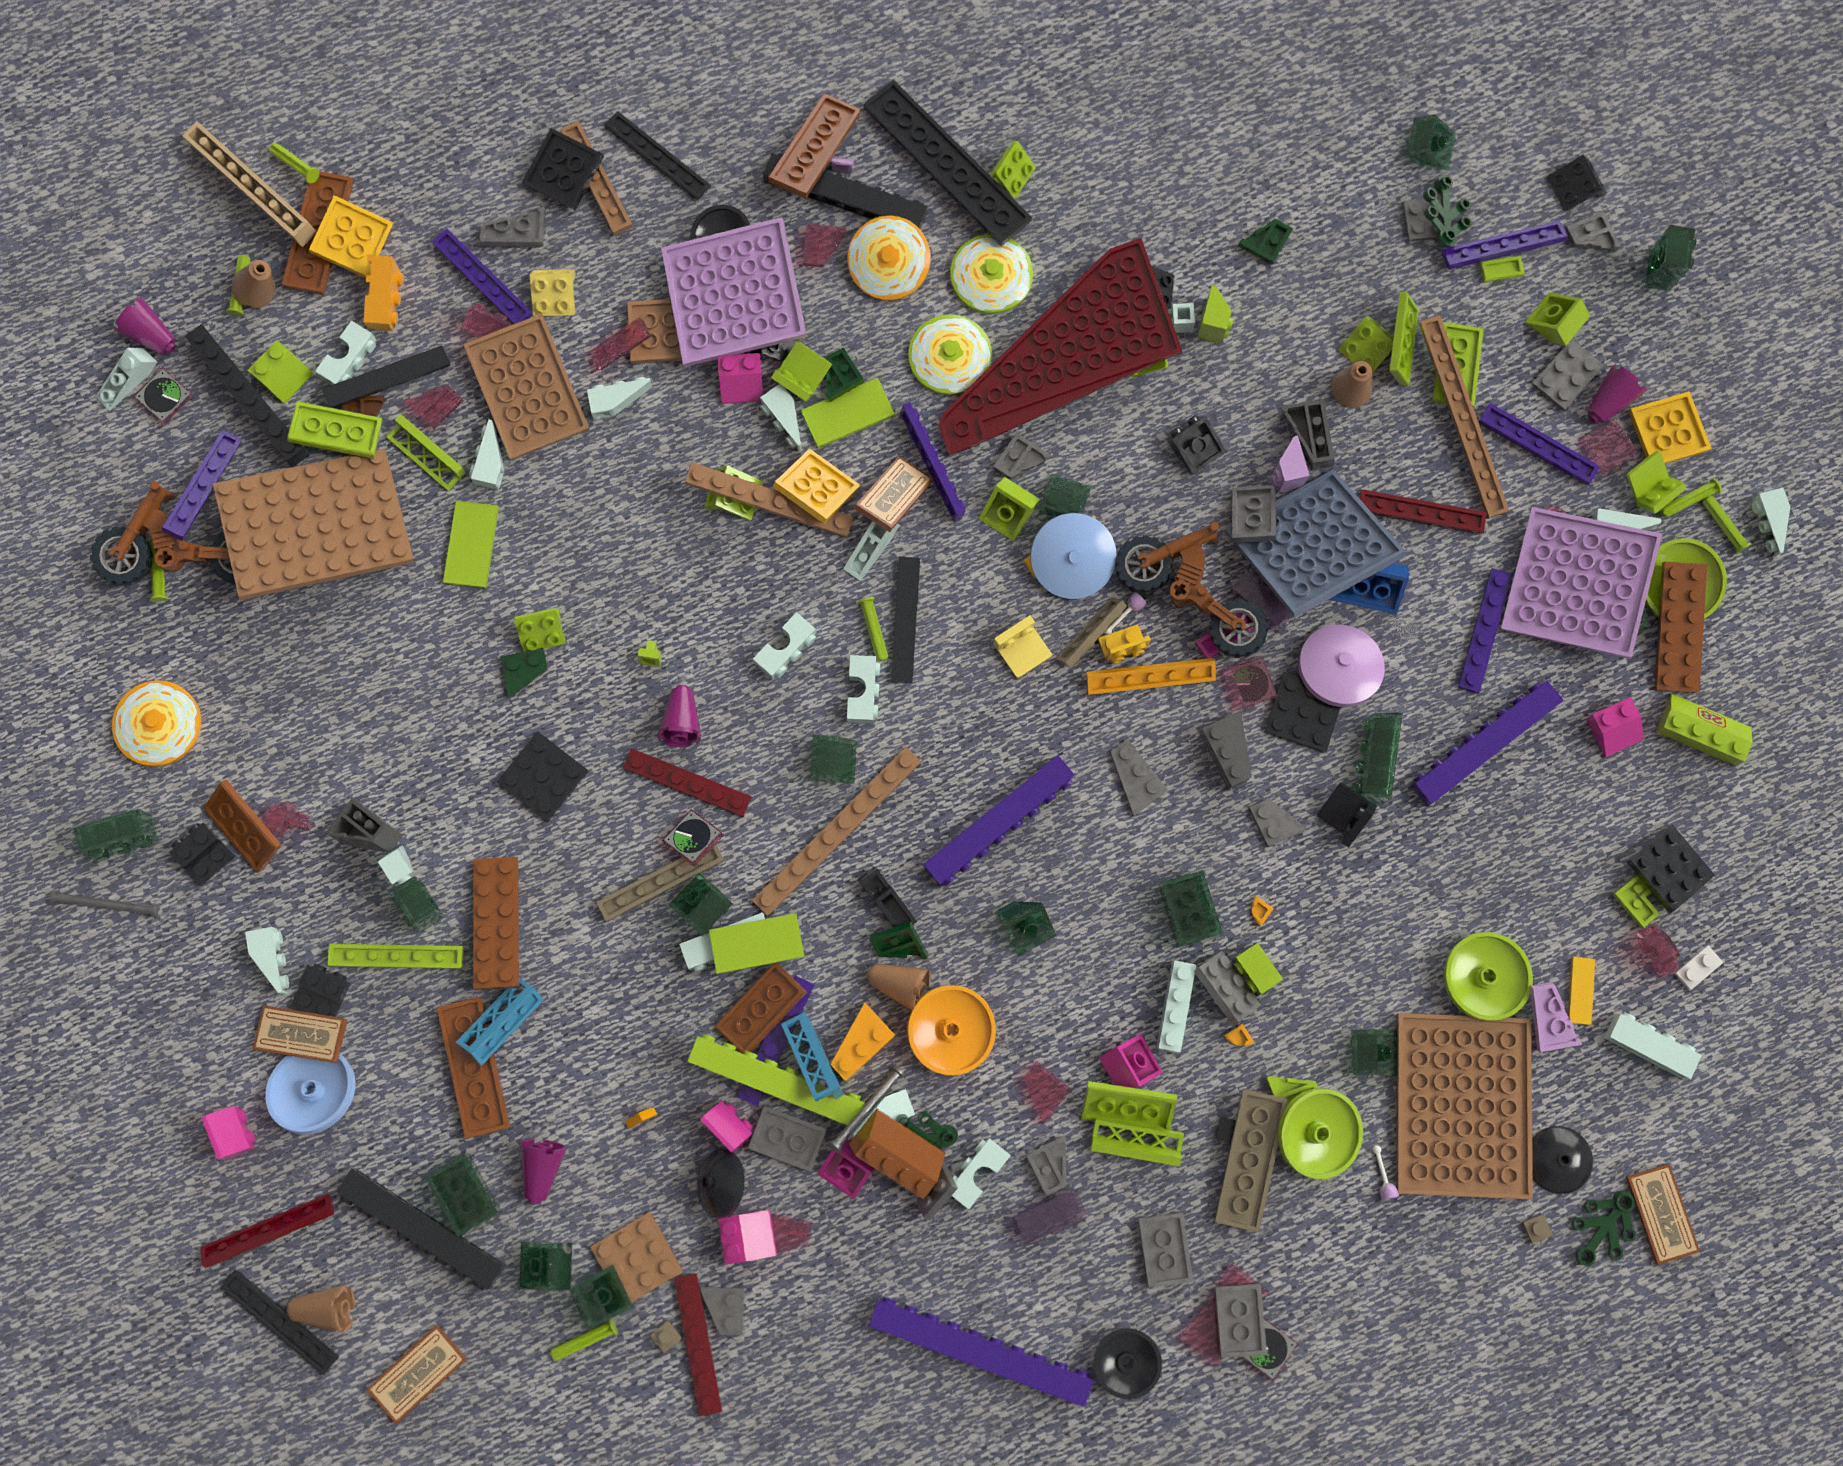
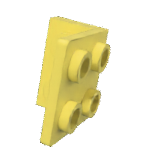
(552, 292)
(1022, 647)

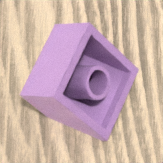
(1291, 469)

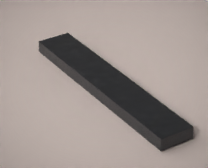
(657, 155)
(386, 377)
(905, 620)
(279, 1322)

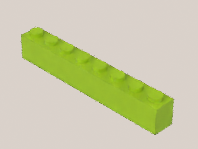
(770, 1079)

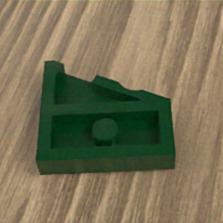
(1267, 241)
(842, 375)
(522, 669)
(898, 942)

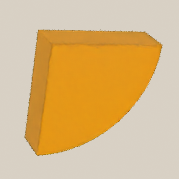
(1260, 910)
(1239, 1036)
(640, 1117)

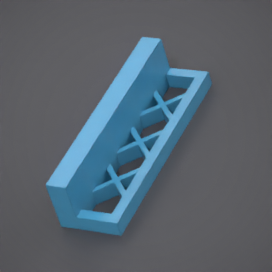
(503, 1022)
(820, 1057)

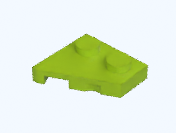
(1289, 1087)

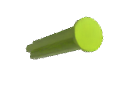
(310, 173)
(235, 306)
(1692, 498)
(1725, 524)
(157, 579)
(874, 628)
(584, 1340)

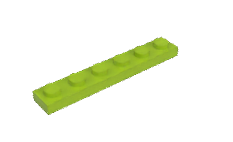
(395, 956)

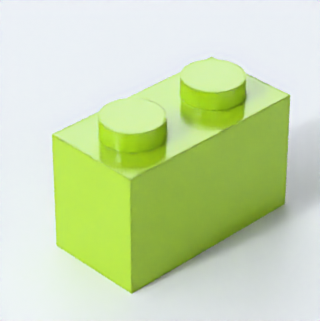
(1257, 969)

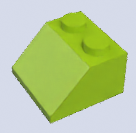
(1558, 317)
(1215, 318)
(280, 372)
(1009, 508)

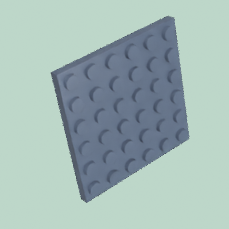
(1321, 544)

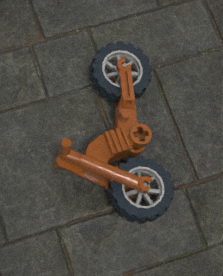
(133, 539)
(1188, 581)

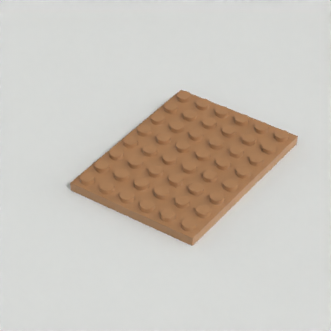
(312, 524)
(1464, 1106)

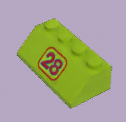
(1705, 730)

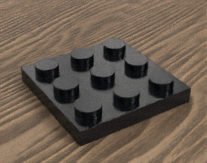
(563, 169)
(1301, 716)
(542, 776)
(1670, 868)

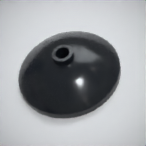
(717, 220)
(1547, 1168)
(720, 1183)
(1144, 1366)

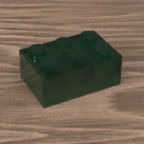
(1670, 258)
(116, 835)
(1190, 909)
(463, 1194)

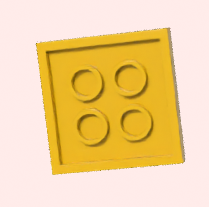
(349, 235)
(1671, 428)
(816, 486)

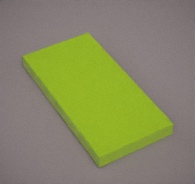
(1404, 339)
(1466, 346)
(848, 413)
(334, 430)
(471, 544)
(756, 943)
(1128, 1105)

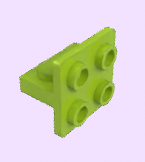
(1013, 169)
(540, 629)

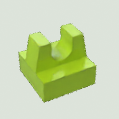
(650, 655)

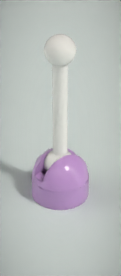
(1135, 603)
(1387, 1189)

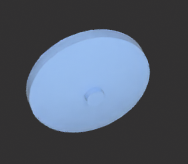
(1073, 555)
(309, 1093)

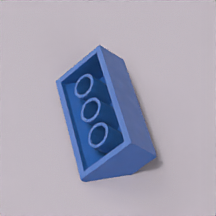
(1379, 591)

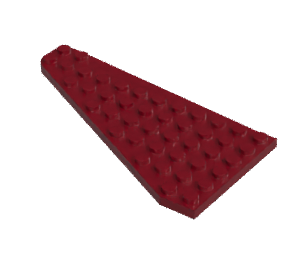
(1088, 339)

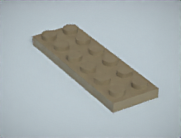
(1250, 1161)

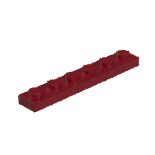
(1424, 512)
(687, 782)
(266, 1230)
(698, 1344)

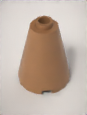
(254, 284)
(1353, 385)
(900, 983)
(324, 1309)

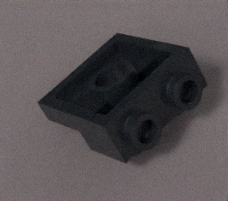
(1196, 443)
(201, 853)
(320, 991)

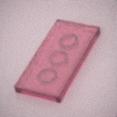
(1203, 1328)

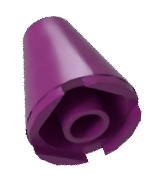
(145, 328)
(1615, 393)
(680, 719)
(540, 1167)

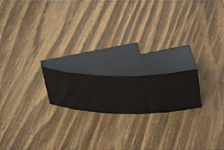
(885, 898)

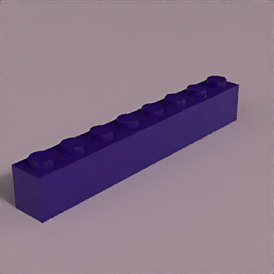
(1487, 743)
(998, 821)

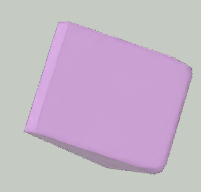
(842, 164)

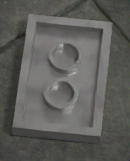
(1567, 375)
(1253, 514)
(1227, 988)
(787, 1138)
(1165, 1250)
(1240, 1320)

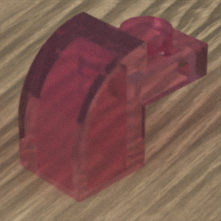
(280, 815)
(1660, 949)

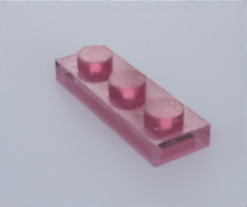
(620, 344)

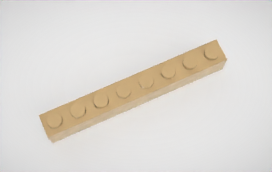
(250, 184)

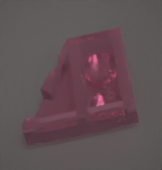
(821, 243)
(435, 405)
(1045, 1090)
(790, 1232)

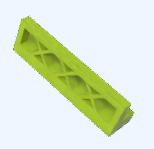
(431, 447)
(1133, 1148)

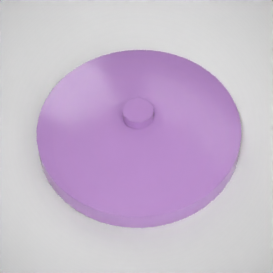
(1341, 665)

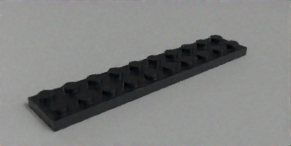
(947, 162)

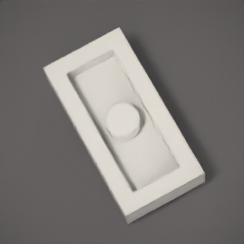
(1698, 967)

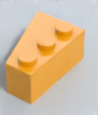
(382, 293)
(861, 1043)

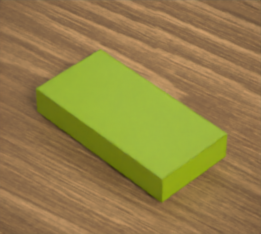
(1502, 269)

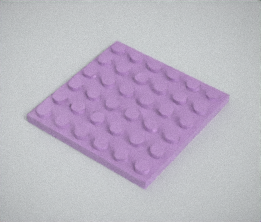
(733, 292)
(1581, 582)

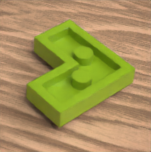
(1633, 899)

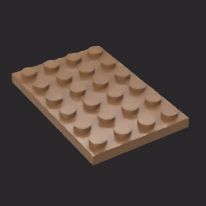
(526, 387)

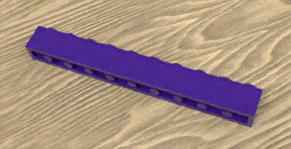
(980, 1352)

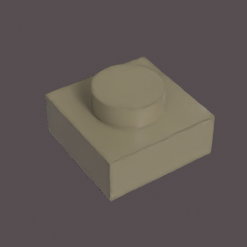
(1537, 1228)
(666, 1336)

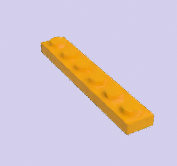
(1151, 676)

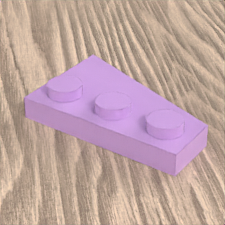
(1551, 1022)

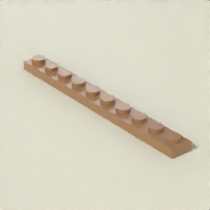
(1463, 417)
(836, 831)

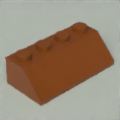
(898, 1153)

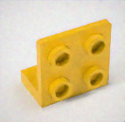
(1123, 643)

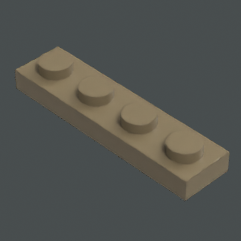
(1090, 633)

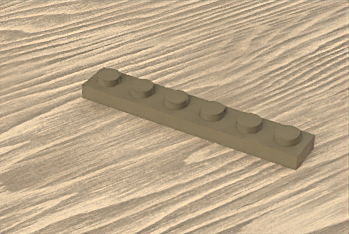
(655, 884)

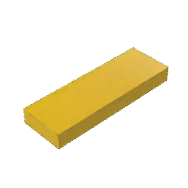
(1581, 990)

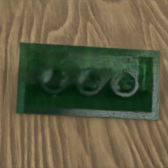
(1379, 756)

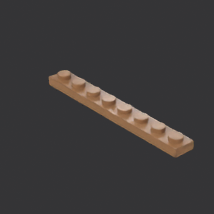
(761, 498)

